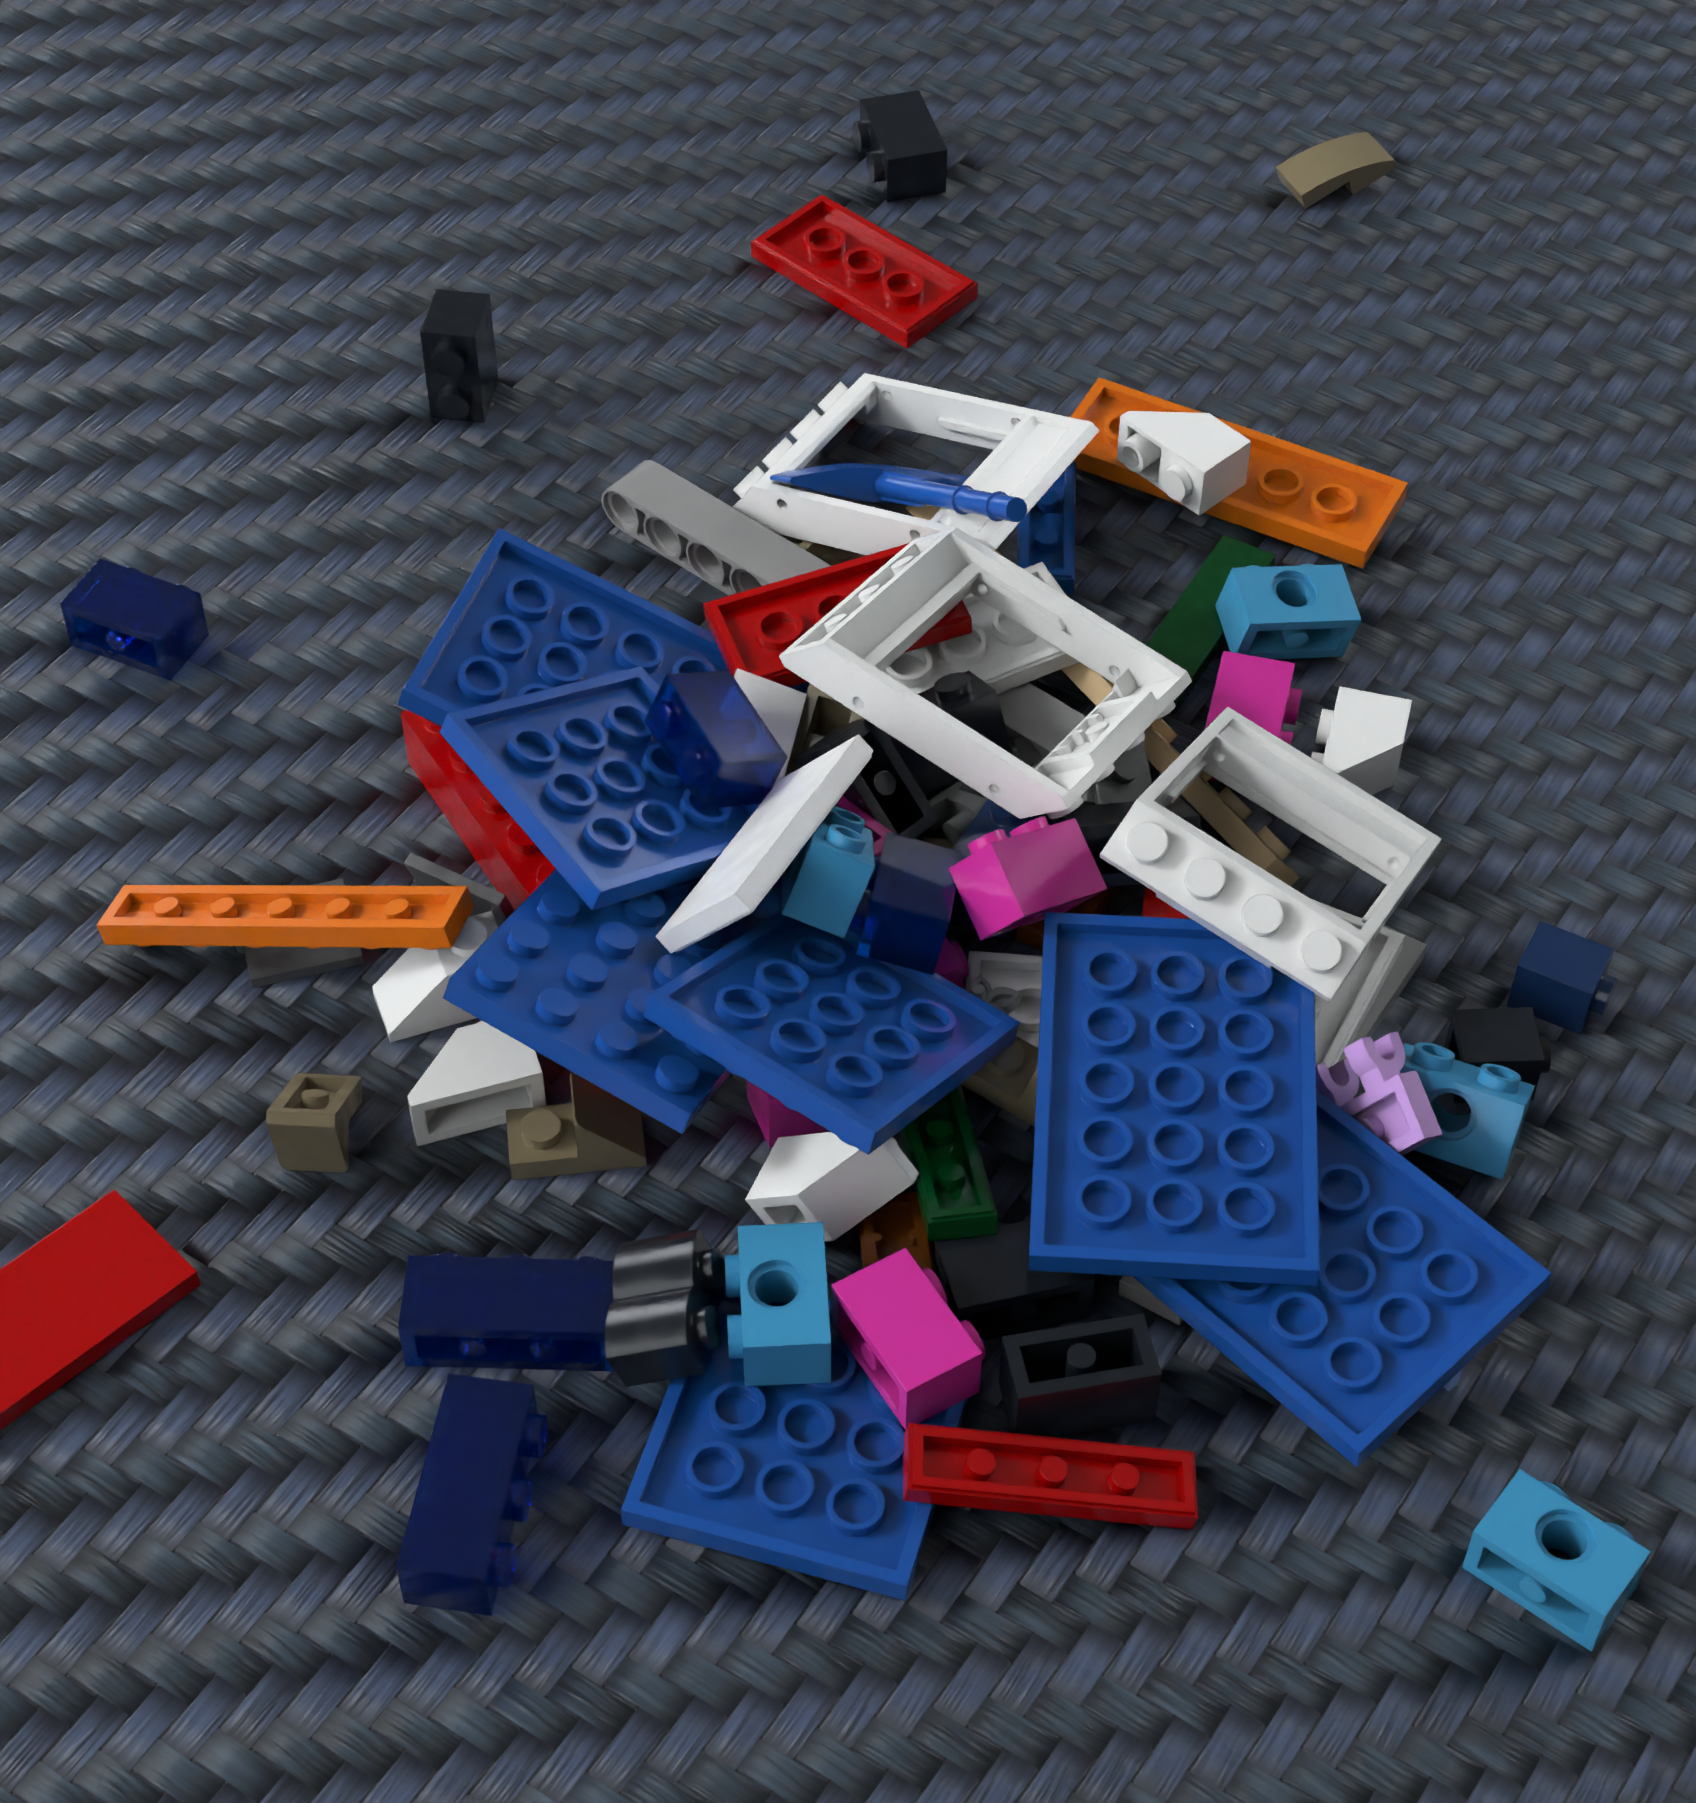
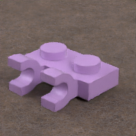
(1393, 1101)

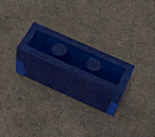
(506, 1312)
(471, 1495)

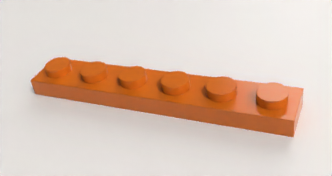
(287, 916)

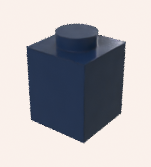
(1563, 978)

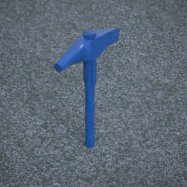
(905, 487)

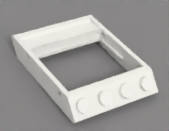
(1023, 463)
(914, 591)
(1241, 898)

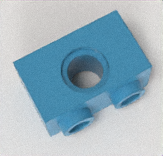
(1288, 611)
(830, 873)
(1497, 1105)
(788, 1340)
(1571, 1595)

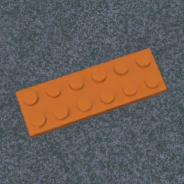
(1287, 489)

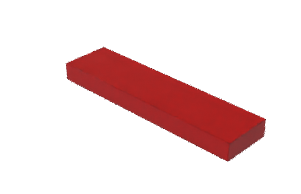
(1049, 1476)

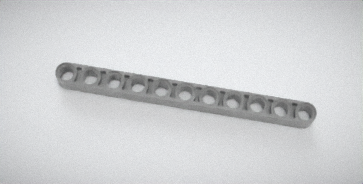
(743, 555)

